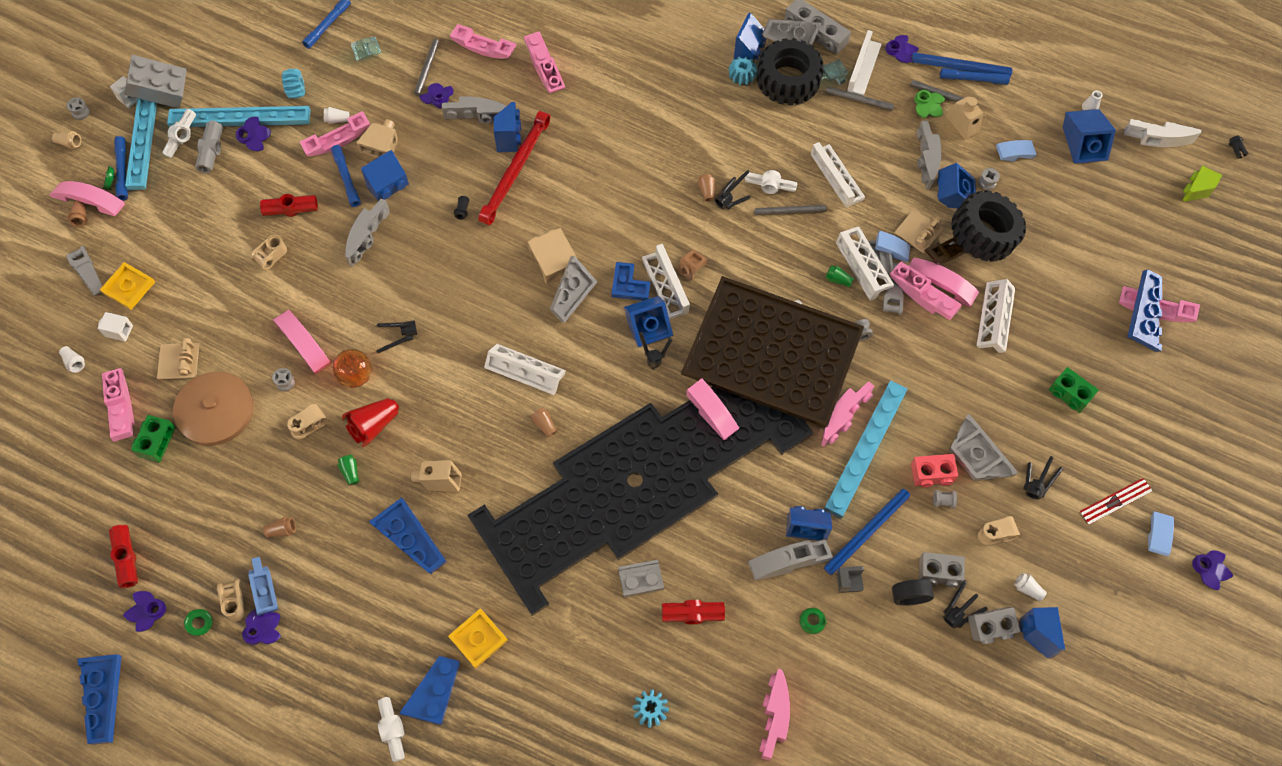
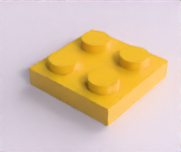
(127, 286)
(478, 638)

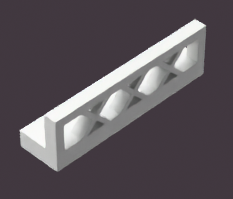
(864, 65)
(834, 176)
(859, 266)
(670, 278)
(1001, 314)
(524, 368)

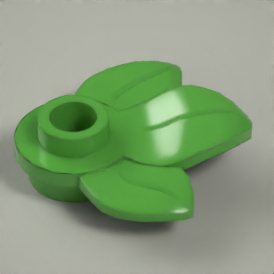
(928, 104)

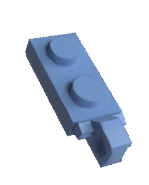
(262, 588)

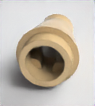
(68, 139)

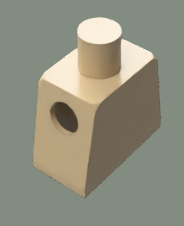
(966, 117)
(378, 139)
(438, 476)

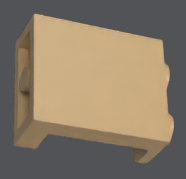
(551, 254)

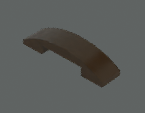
(945, 252)

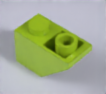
(1202, 184)

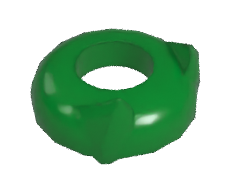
(109, 178)
(194, 614)
(812, 629)

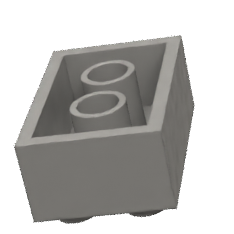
(155, 81)

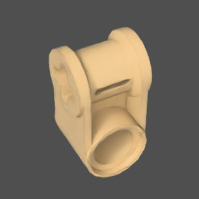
(269, 252)
(308, 421)
(999, 531)
(231, 596)

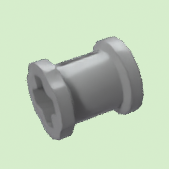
(945, 499)

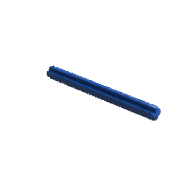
(959, 64)
(854, 544)

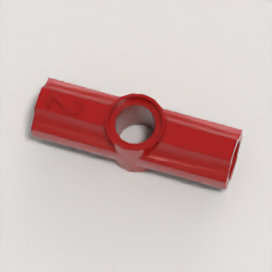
(296, 205)
(124, 568)
(693, 612)

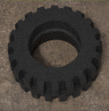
(789, 54)
(998, 213)

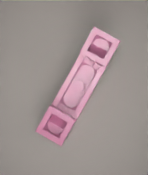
(484, 46)
(341, 136)
(88, 194)
(946, 279)
(1171, 311)
(302, 341)

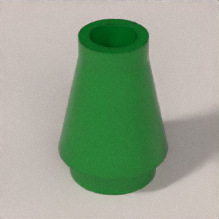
(839, 276)
(348, 468)

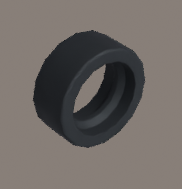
(912, 592)

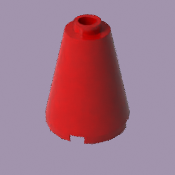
(370, 420)

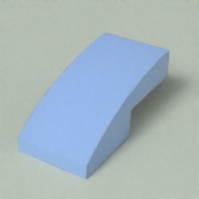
(1016, 149)
(894, 245)
(1161, 533)

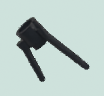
(724, 198)
(407, 328)
(654, 357)
(1035, 488)
(954, 616)

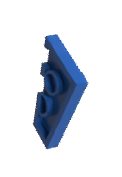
(433, 693)

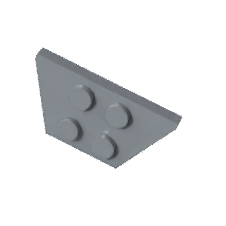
(979, 454)

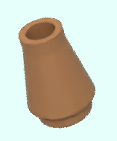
(707, 187)
(77, 215)
(543, 421)
(281, 527)

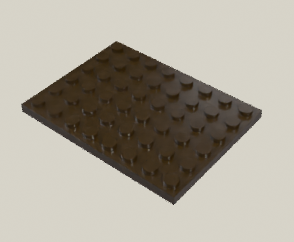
(773, 351)

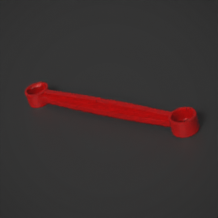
(488, 211)

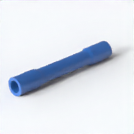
(314, 35)
(954, 74)
(120, 151)
(345, 175)

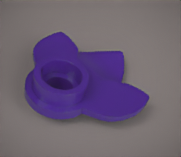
(901, 49)
(437, 95)
(255, 132)
(1214, 569)
(142, 612)
(263, 625)

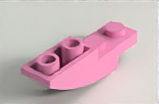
(544, 63)
(922, 292)
(119, 404)
(844, 411)
(778, 707)

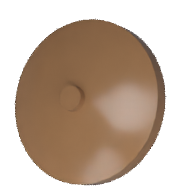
(213, 408)

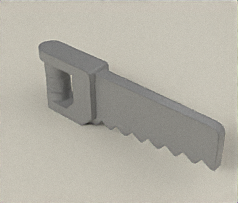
(85, 269)
(893, 295)

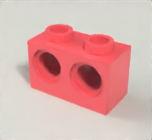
(932, 465)

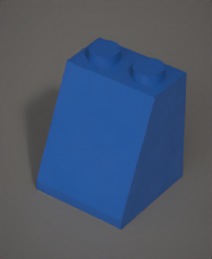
(1088, 135)

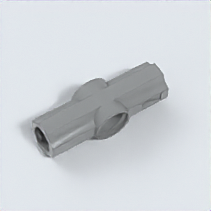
(209, 147)

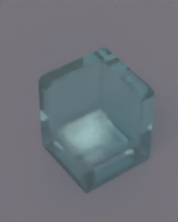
(365, 48)
(835, 70)

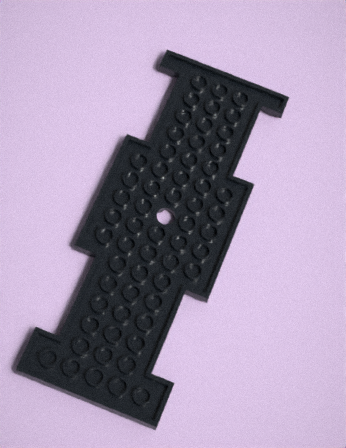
(599, 507)

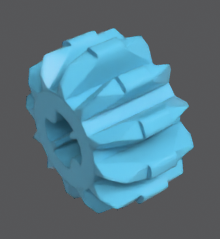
(742, 71)
(293, 83)
(659, 709)

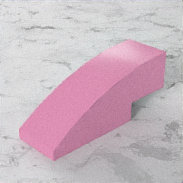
(712, 409)

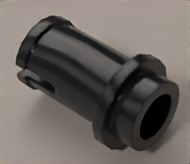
(1237, 145)
(461, 209)

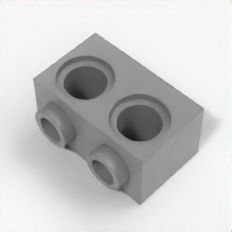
(941, 564)
(993, 621)

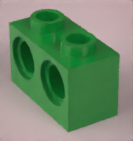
(1075, 386)
(158, 440)

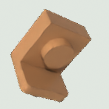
(690, 264)

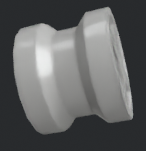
(78, 108)
(985, 180)
(867, 332)
(285, 375)

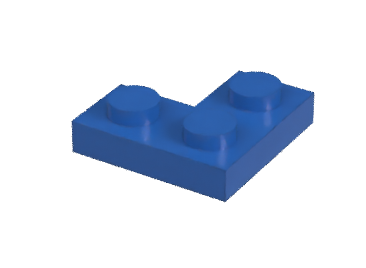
(625, 286)

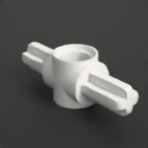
(184, 125)
(771, 182)
(391, 729)

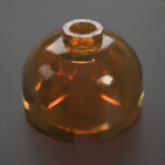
(352, 368)

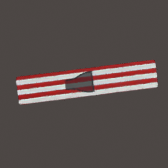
(1116, 501)

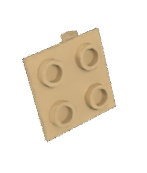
(919, 230)
(178, 360)

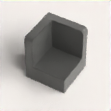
(850, 579)

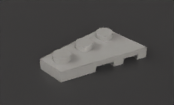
(800, 30)
(572, 289)

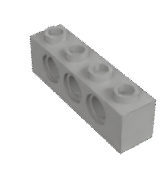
(830, 34)

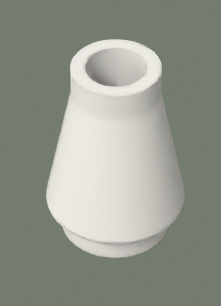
(1092, 101)
(334, 115)
(72, 360)
(1026, 584)

